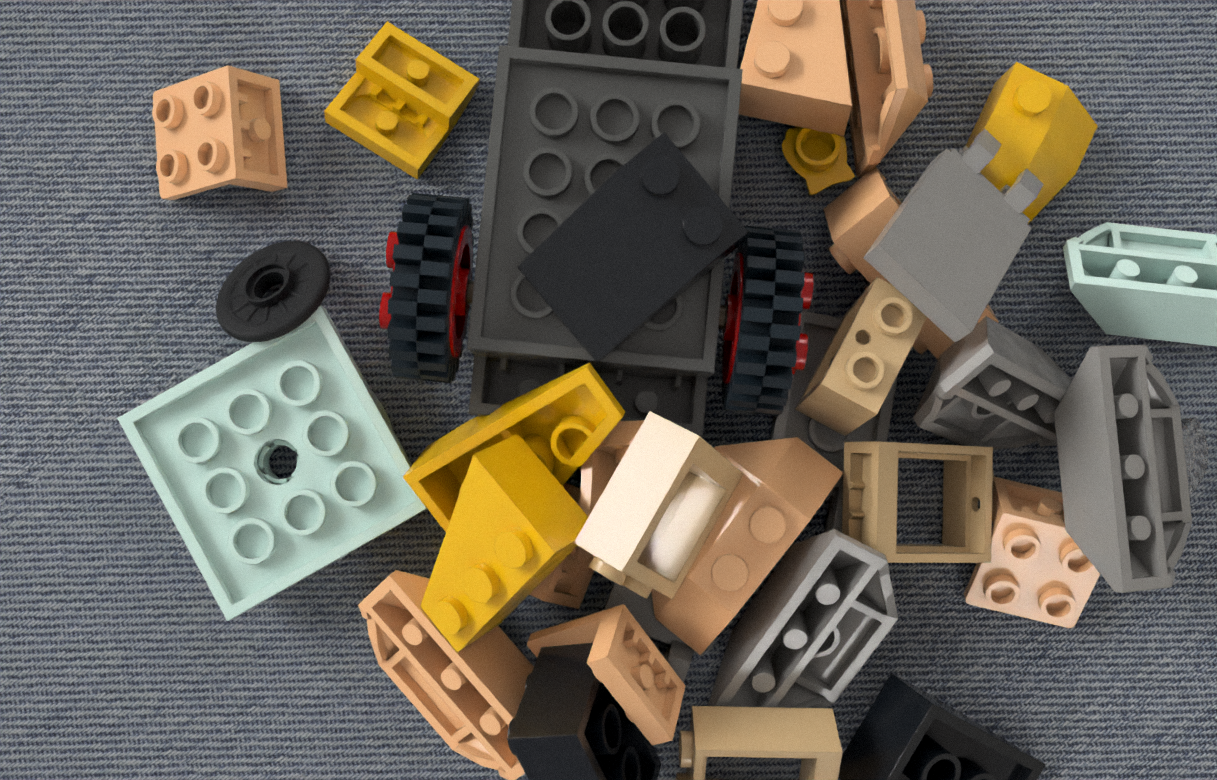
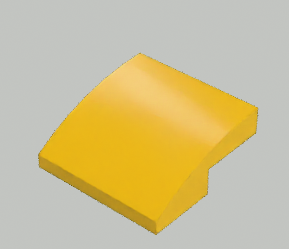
(402, 100)

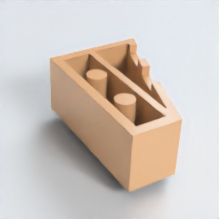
(797, 66)
(855, 224)

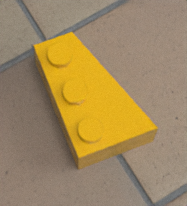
(500, 542)

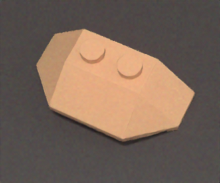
(884, 74)
(767, 511)
(461, 694)

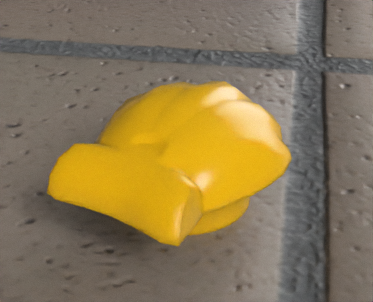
(817, 157)

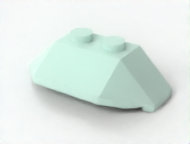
(1147, 281)

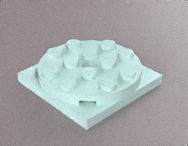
(212, 450)

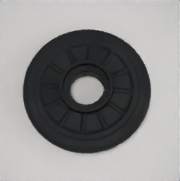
(254, 319)

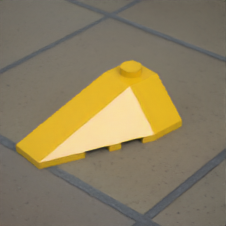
(1039, 130)
(557, 421)

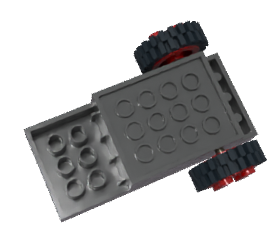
(571, 107)

